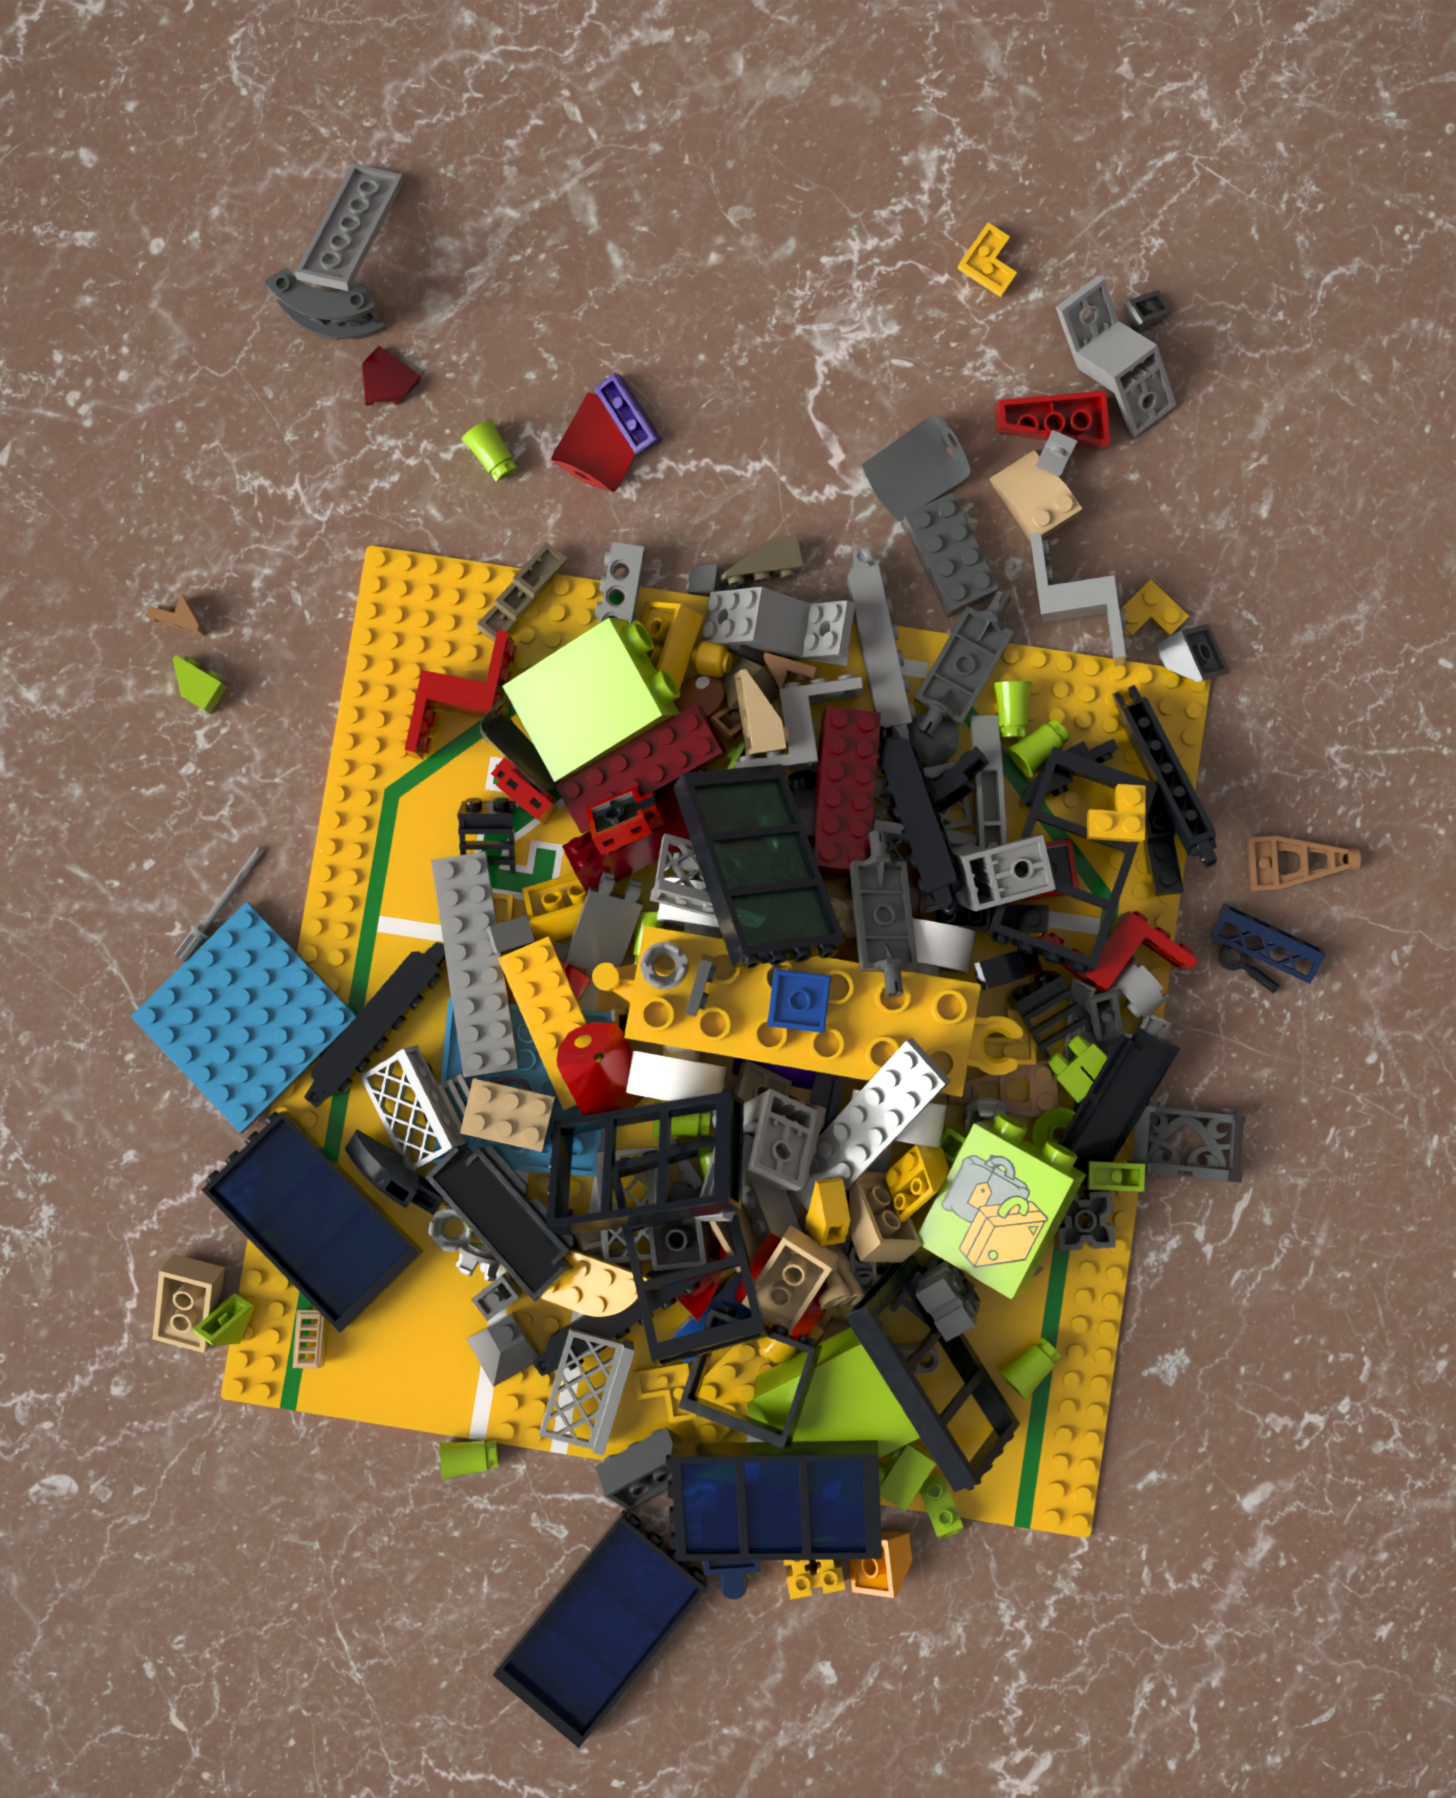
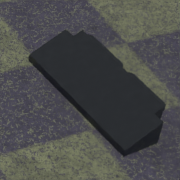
(1117, 1098)
(497, 1210)

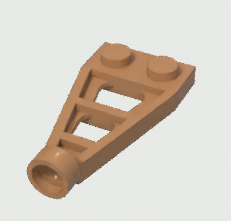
(1264, 862)
(1041, 1088)

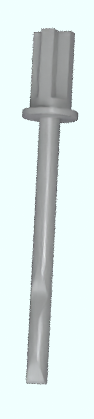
(197, 935)

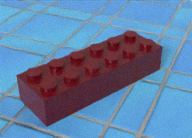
(647, 762)
(844, 788)
(630, 858)

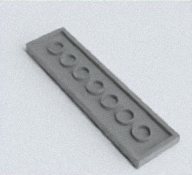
(473, 969)
(875, 1118)

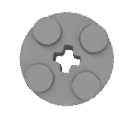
(1139, 989)

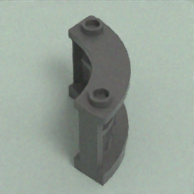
(326, 312)
(1215, 1165)

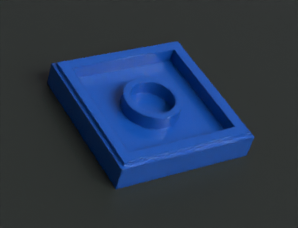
(799, 1000)

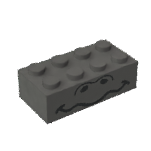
(950, 554)

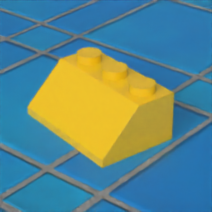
(673, 636)
(554, 906)

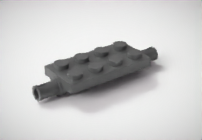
(964, 665)
(883, 915)

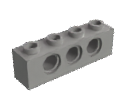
(627, 557)

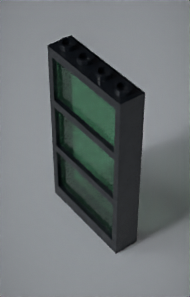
(758, 865)

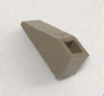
(774, 558)

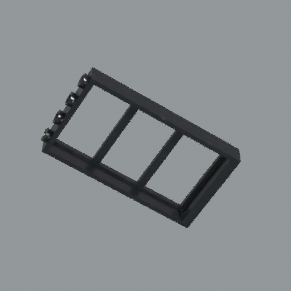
(1100, 774)
(727, 1165)
(709, 1339)
(908, 1391)

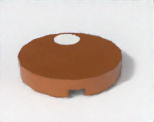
(702, 691)

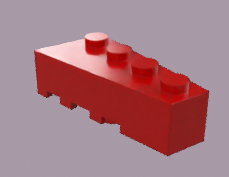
(1074, 415)

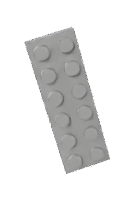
(349, 227)

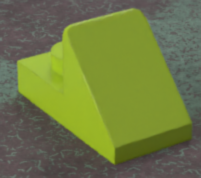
(1116, 1176)

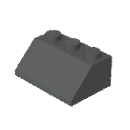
(639, 1470)

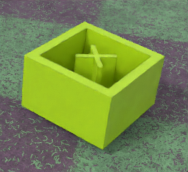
(905, 1473)

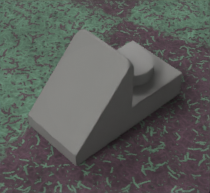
(1056, 453)

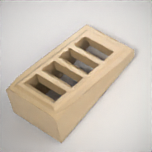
(299, 1350)

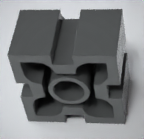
(1095, 1231)
(948, 1299)

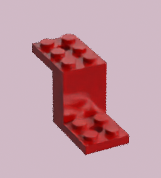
(458, 695)
(1121, 943)

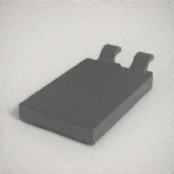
(605, 925)

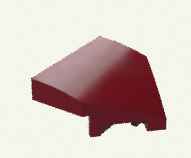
(386, 378)

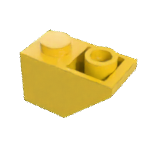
(828, 1212)

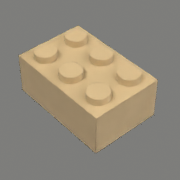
(507, 1114)

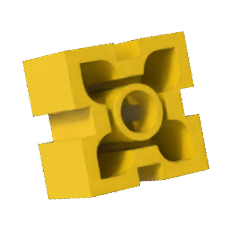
(803, 1578)

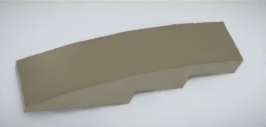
(523, 591)

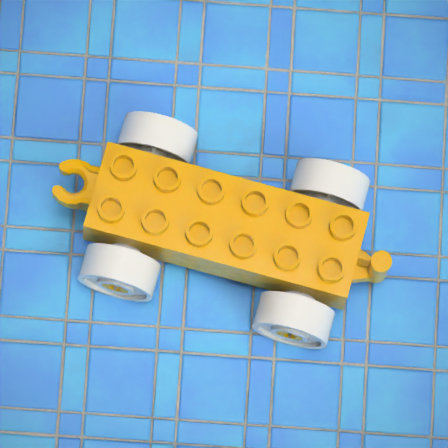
(860, 1025)

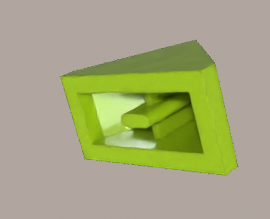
(226, 1322)

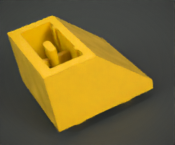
(916, 1178)

